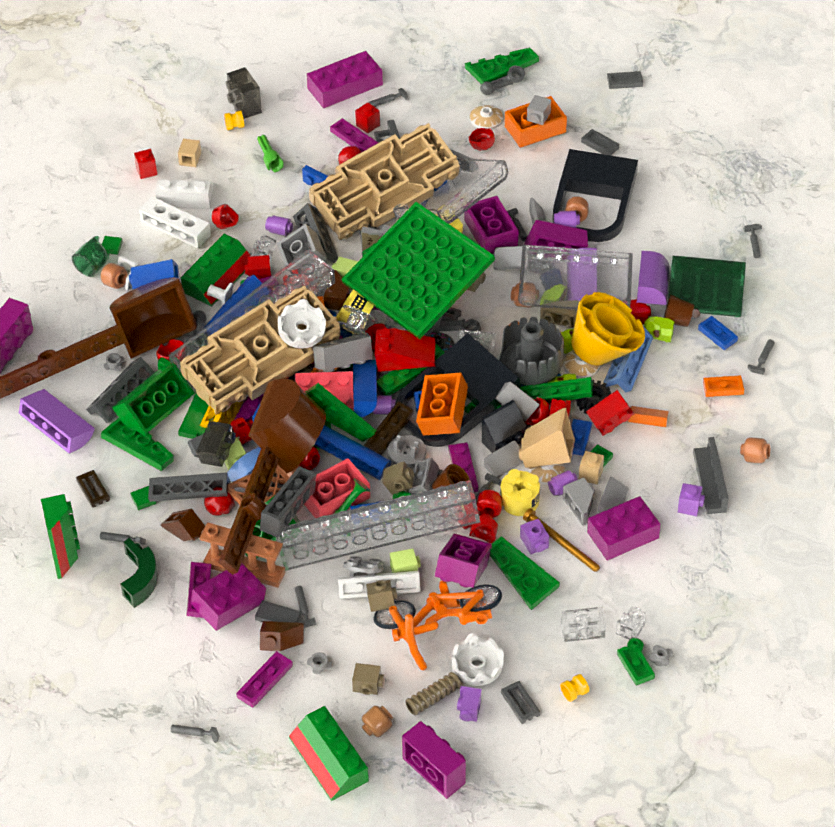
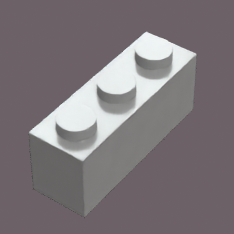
(342, 352)

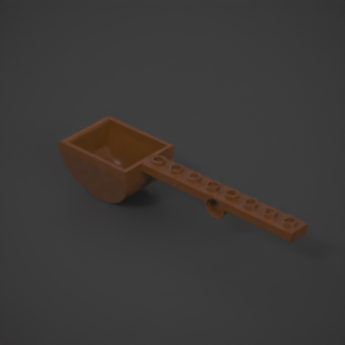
(142, 319)
(285, 432)

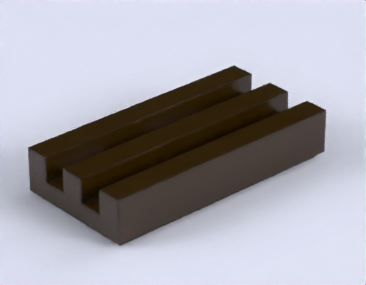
(98, 499)

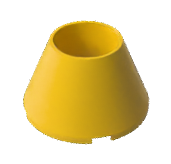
(605, 329)

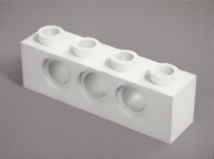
(175, 222)

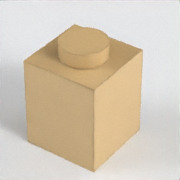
(189, 152)
(591, 467)

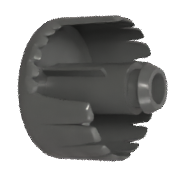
(532, 350)

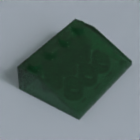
(709, 284)

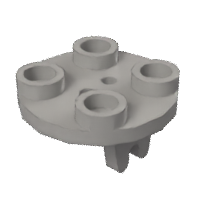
(399, 451)
(370, 567)

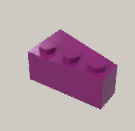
(556, 235)

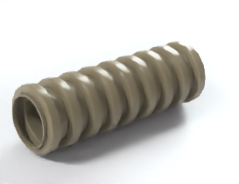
(433, 693)

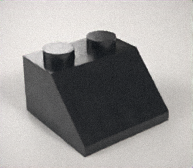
(502, 427)

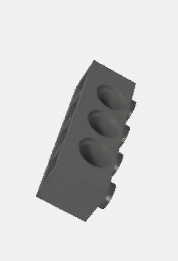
(288, 501)

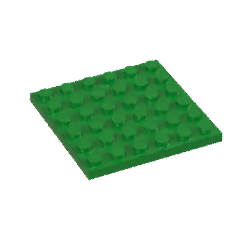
(418, 270)

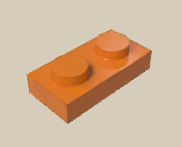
(723, 386)

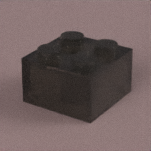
(243, 92)

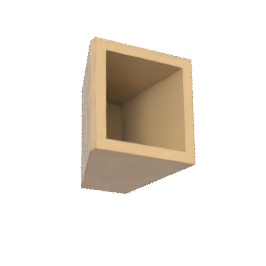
(548, 441)

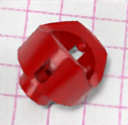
(224, 216)
(242, 429)
(485, 529)

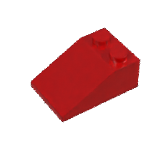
(402, 350)

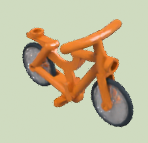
(474, 604)

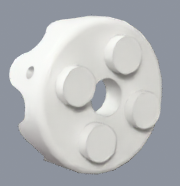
(301, 314)
(477, 649)

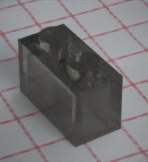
(216, 443)

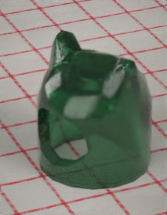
(90, 257)

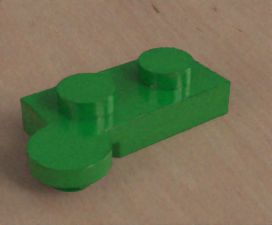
(635, 662)

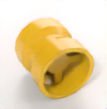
(234, 120)
(575, 687)

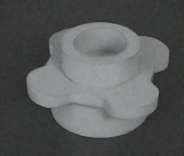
(114, 362)
(319, 658)
(660, 660)

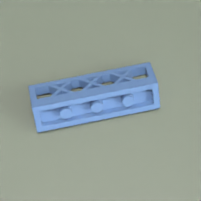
(628, 366)

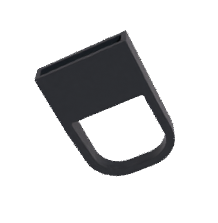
(601, 177)
(484, 379)

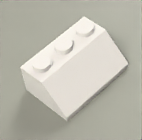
(185, 193)

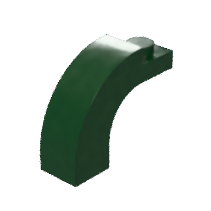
(144, 580)

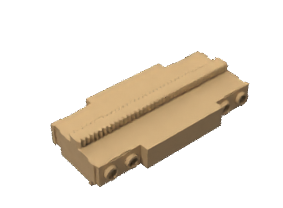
(383, 177)
(251, 354)

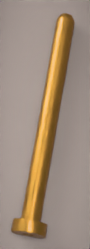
(530, 516)

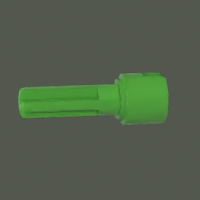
(271, 157)

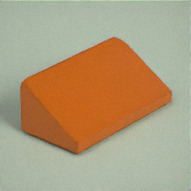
(649, 416)

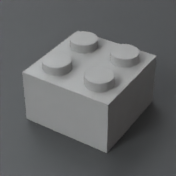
(299, 242)

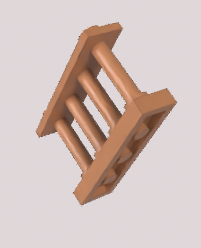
(265, 572)

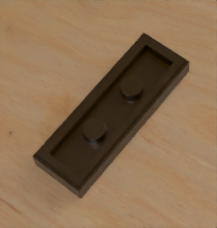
(389, 428)

